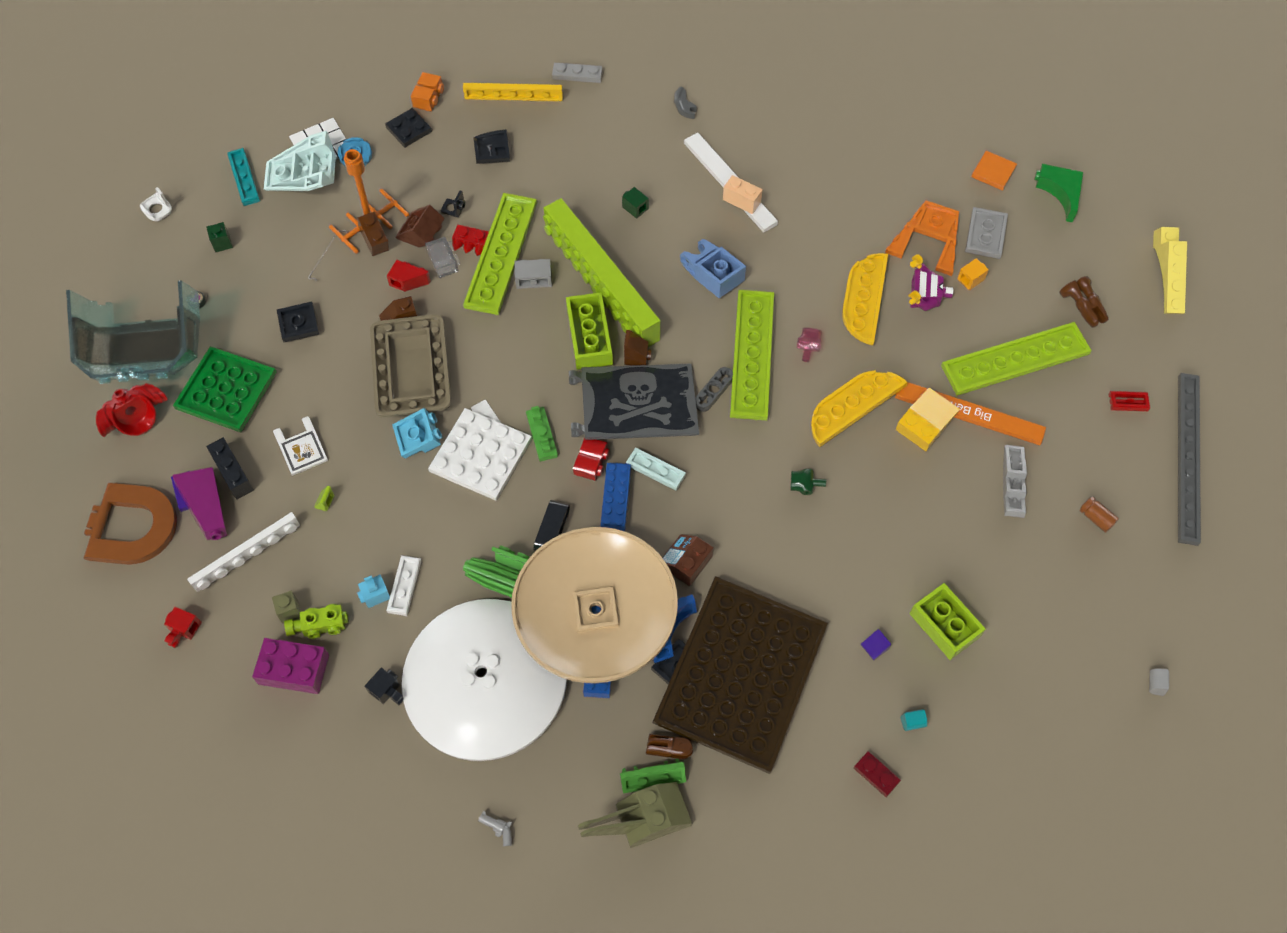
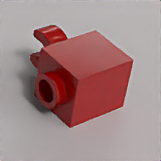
(180, 624)

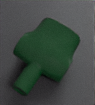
(804, 481)

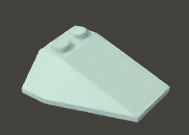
(302, 166)

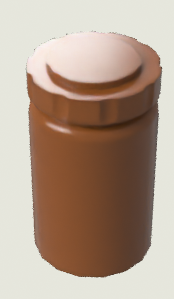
(1099, 514)

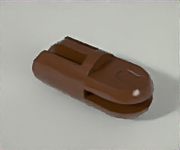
(669, 746)

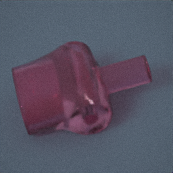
(809, 341)

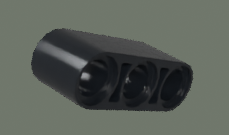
(552, 523)

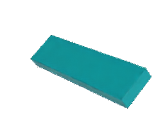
(243, 177)

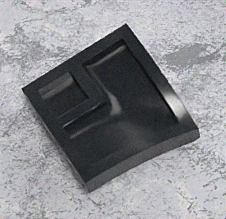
(492, 147)

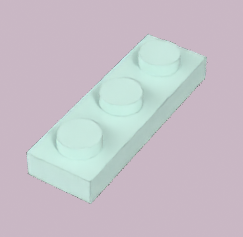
(656, 469)

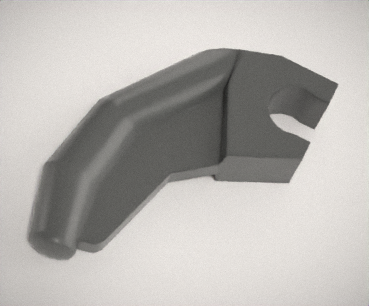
(683, 106)

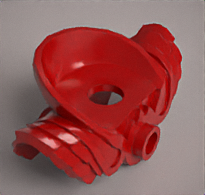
(130, 410)

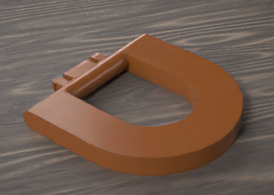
(136, 551)

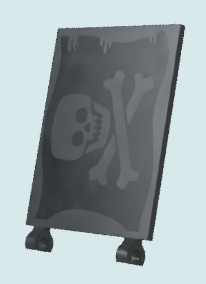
(636, 401)

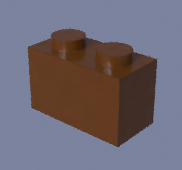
(373, 233)

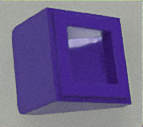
(876, 644)

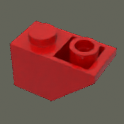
(407, 277)

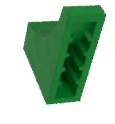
(1062, 184)

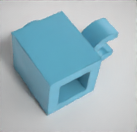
(373, 591)

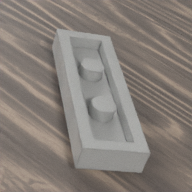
(577, 72)

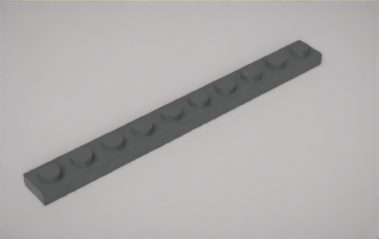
(1189, 460)

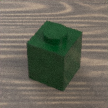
(635, 202)
(219, 237)

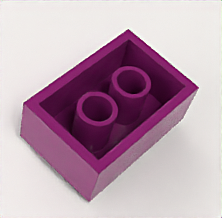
(291, 666)

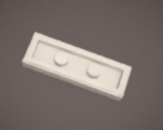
(404, 585)

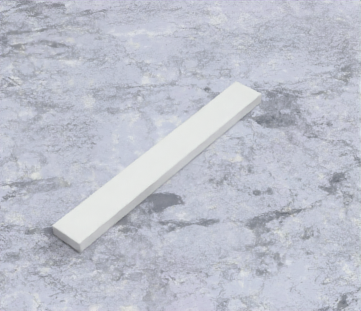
(722, 174)

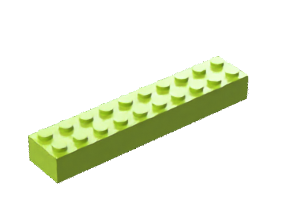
(600, 272)

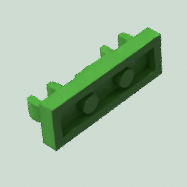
(541, 433)
(649, 776)

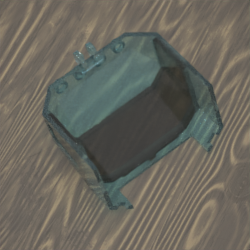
(134, 348)

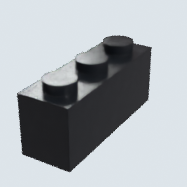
(230, 468)

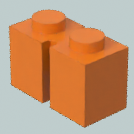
(427, 94)

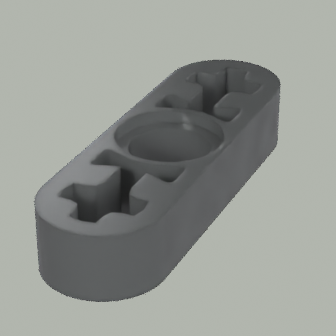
(714, 381)

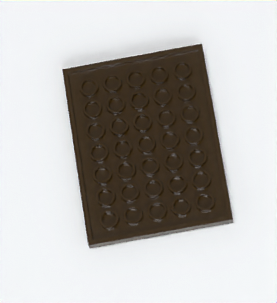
(741, 674)

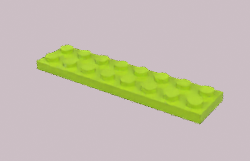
(500, 253)
(752, 355)
(1015, 358)

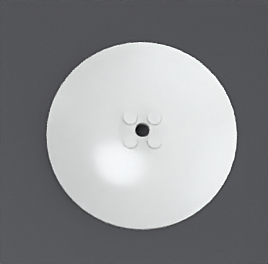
(470, 713)

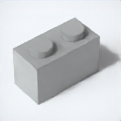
(533, 273)

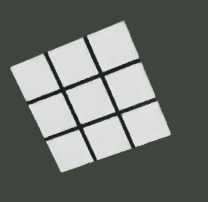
(334, 132)

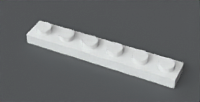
(243, 552)

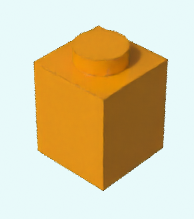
(972, 274)

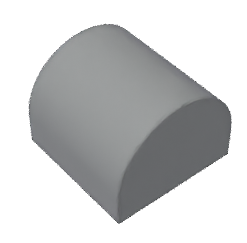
(1159, 681)

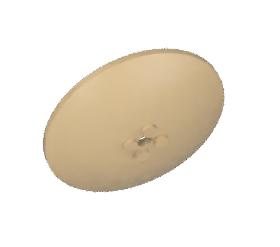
(587, 571)

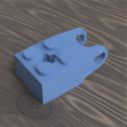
(714, 268)

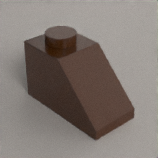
(399, 309)
(635, 350)

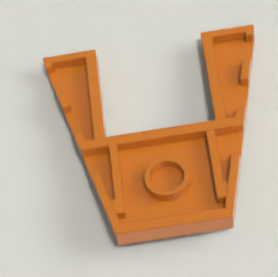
(934, 222)

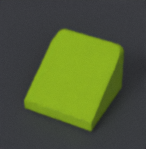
(324, 499)

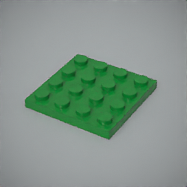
(225, 389)

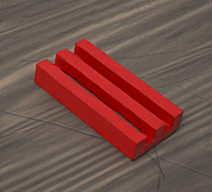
(1129, 404)

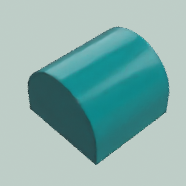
(914, 720)

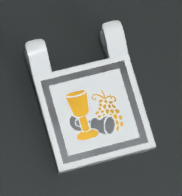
(301, 450)

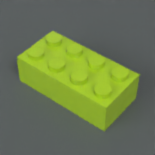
(589, 330)

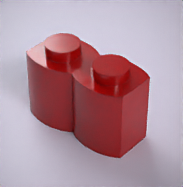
(590, 459)

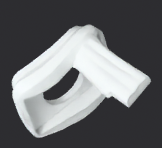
(157, 198)

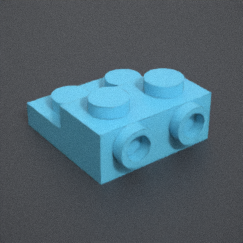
(417, 433)

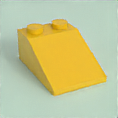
(926, 419)

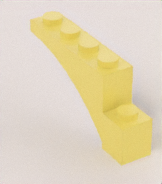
(1172, 260)

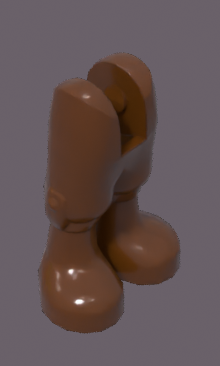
(1089, 307)

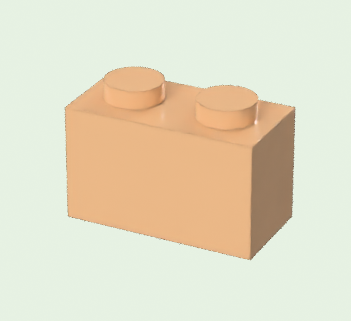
(742, 194)

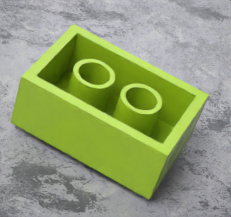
(947, 621)

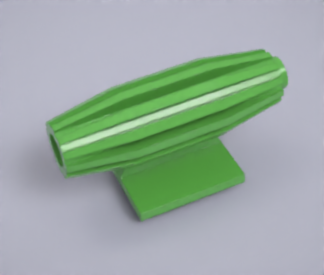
(497, 575)

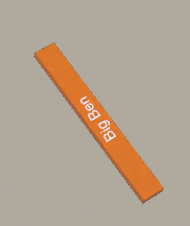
(982, 416)

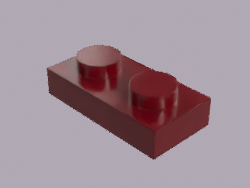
(877, 774)

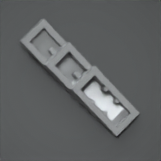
(1014, 481)

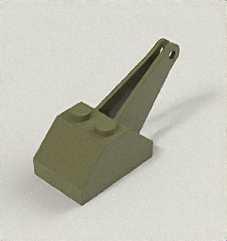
(644, 815)

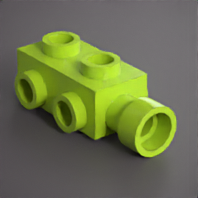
(320, 622)

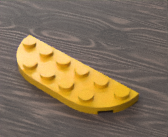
(864, 297)
(852, 403)

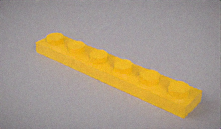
(505, 91)

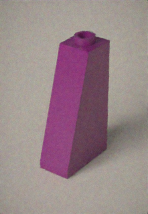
(202, 499)

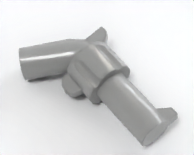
(499, 826)

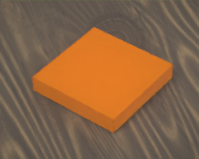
(994, 170)

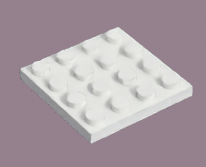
(480, 454)

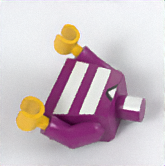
(926, 286)

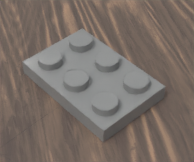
(986, 232)

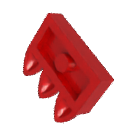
(470, 238)

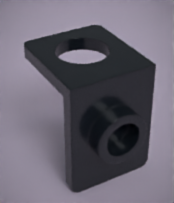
(459, 205)

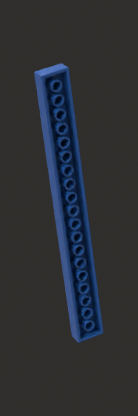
(613, 516)

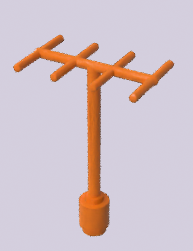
(355, 167)

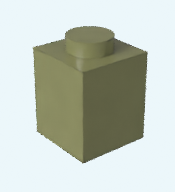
(286, 606)

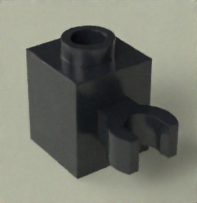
(384, 686)

